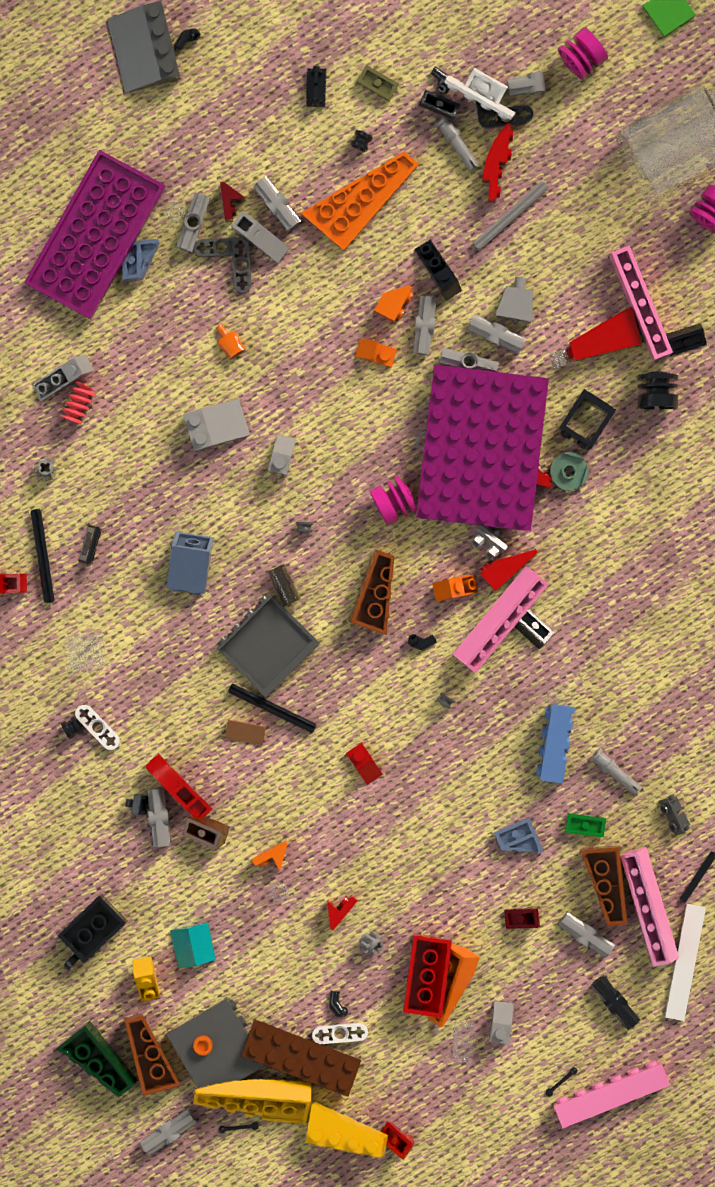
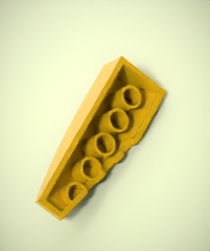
(268, 1098)

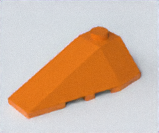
(460, 972)

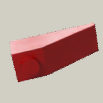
(501, 570)

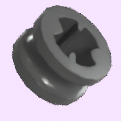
(304, 527)
(445, 700)

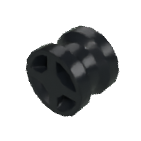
(361, 140)
(72, 727)

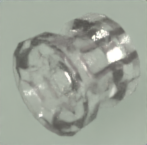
(559, 359)

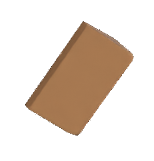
(245, 732)

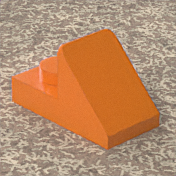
(376, 352)
(276, 852)

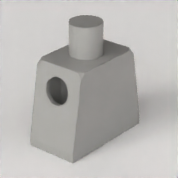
(516, 302)

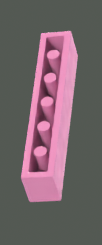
(641, 302)
(500, 619)
(649, 906)
(611, 1094)

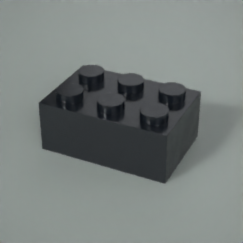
(92, 928)

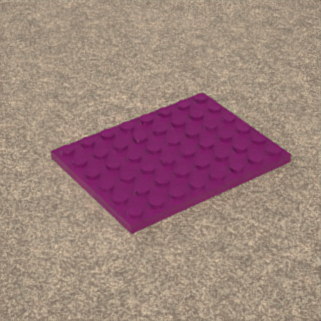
(482, 448)

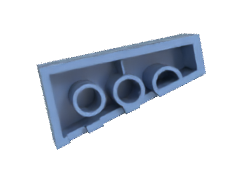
(555, 743)

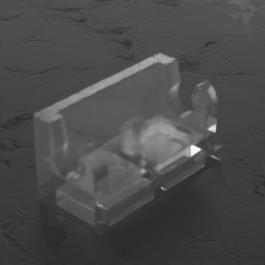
(463, 1041)

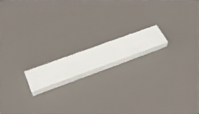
(685, 964)

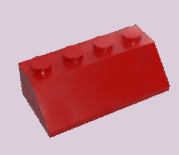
(427, 975)

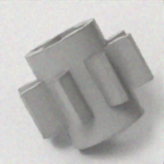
(51, 467)
(371, 943)

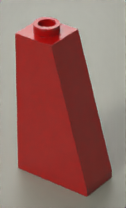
(608, 337)

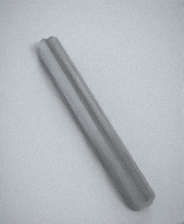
(510, 215)

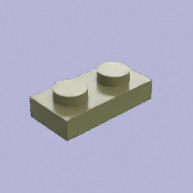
(377, 83)

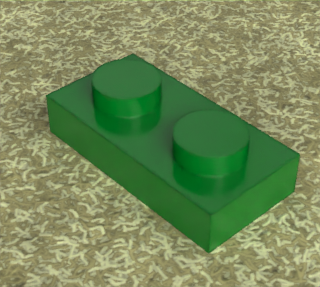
(585, 825)

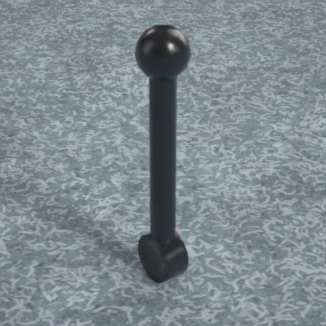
(549, 1092)
(222, 1129)

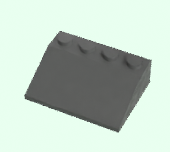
(143, 47)

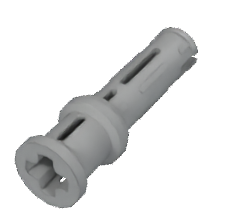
(452, 135)
(608, 766)

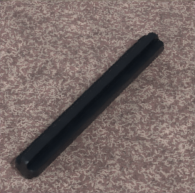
(42, 555)
(272, 708)

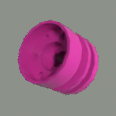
(586, 51)
(705, 212)
(393, 500)

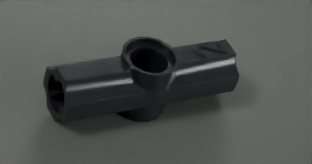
(615, 1002)

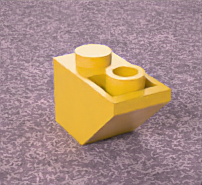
(146, 978)

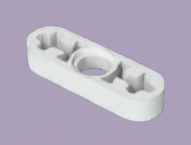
(103, 741)
(324, 1028)

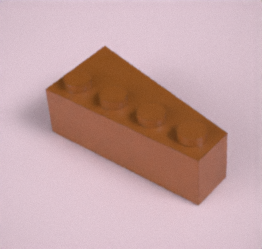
(374, 595)
(607, 881)
(150, 1062)

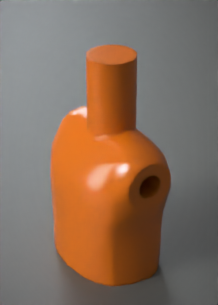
(229, 342)

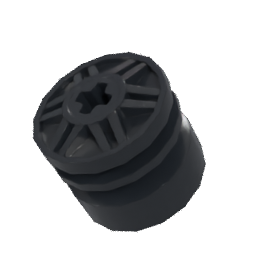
(657, 391)

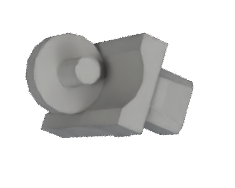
(491, 540)

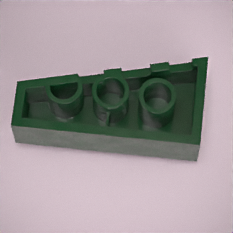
(98, 1059)

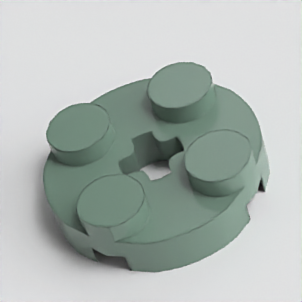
(573, 481)

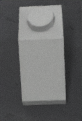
(282, 455)
(501, 1022)

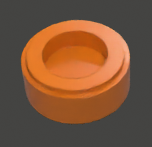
(202, 1045)

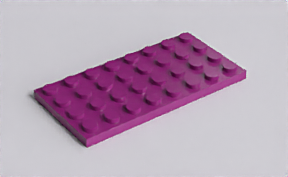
(95, 234)

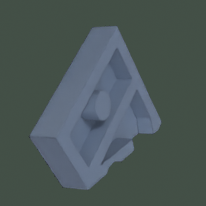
(139, 259)
(519, 837)

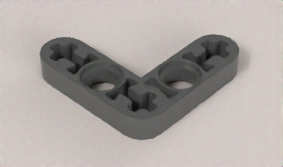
(231, 251)

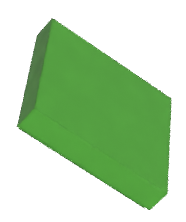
(668, 14)

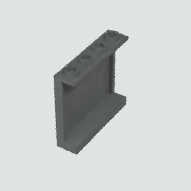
(267, 645)
(228, 1039)

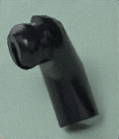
(187, 36)
(441, 76)
(420, 643)
(335, 1006)

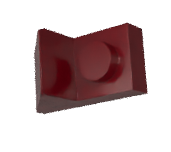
(229, 196)
(522, 918)

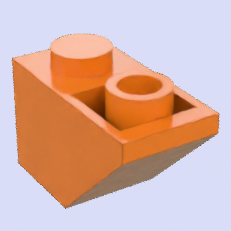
(391, 303)
(454, 587)

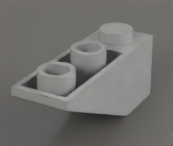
(259, 237)
(63, 376)

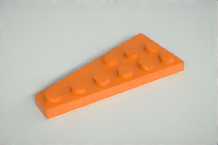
(353, 206)

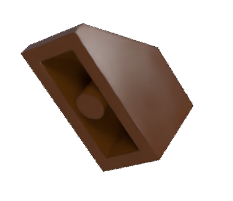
(206, 831)

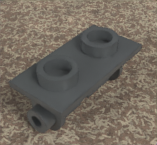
(670, 807)

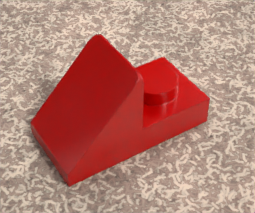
(364, 763)
(336, 914)
(397, 1140)

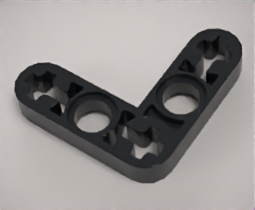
(481, 112)

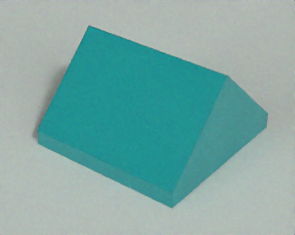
(193, 945)

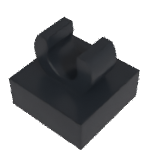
(138, 804)

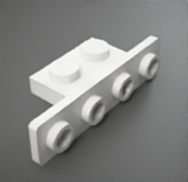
(484, 90)

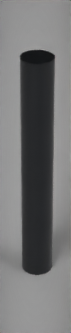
(698, 876)

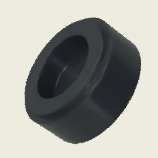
(71, 962)

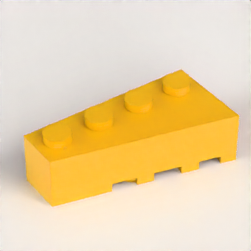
(343, 1133)

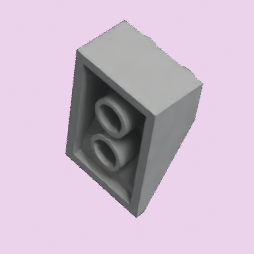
(216, 425)

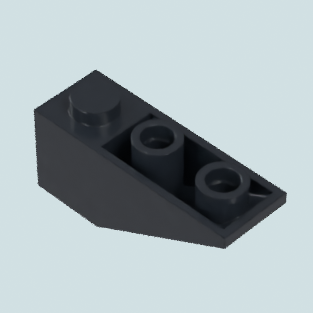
(438, 270)

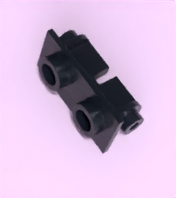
(316, 87)

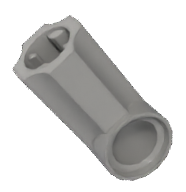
(527, 85)

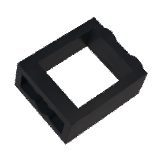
(596, 402)

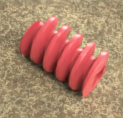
(78, 403)

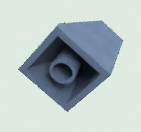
(190, 563)

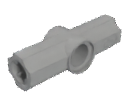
(277, 204)
(189, 234)
(424, 325)
(496, 333)
(456, 359)
(158, 817)
(586, 935)
(168, 1132)

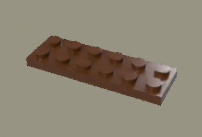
(300, 1058)

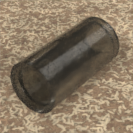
(283, 585)

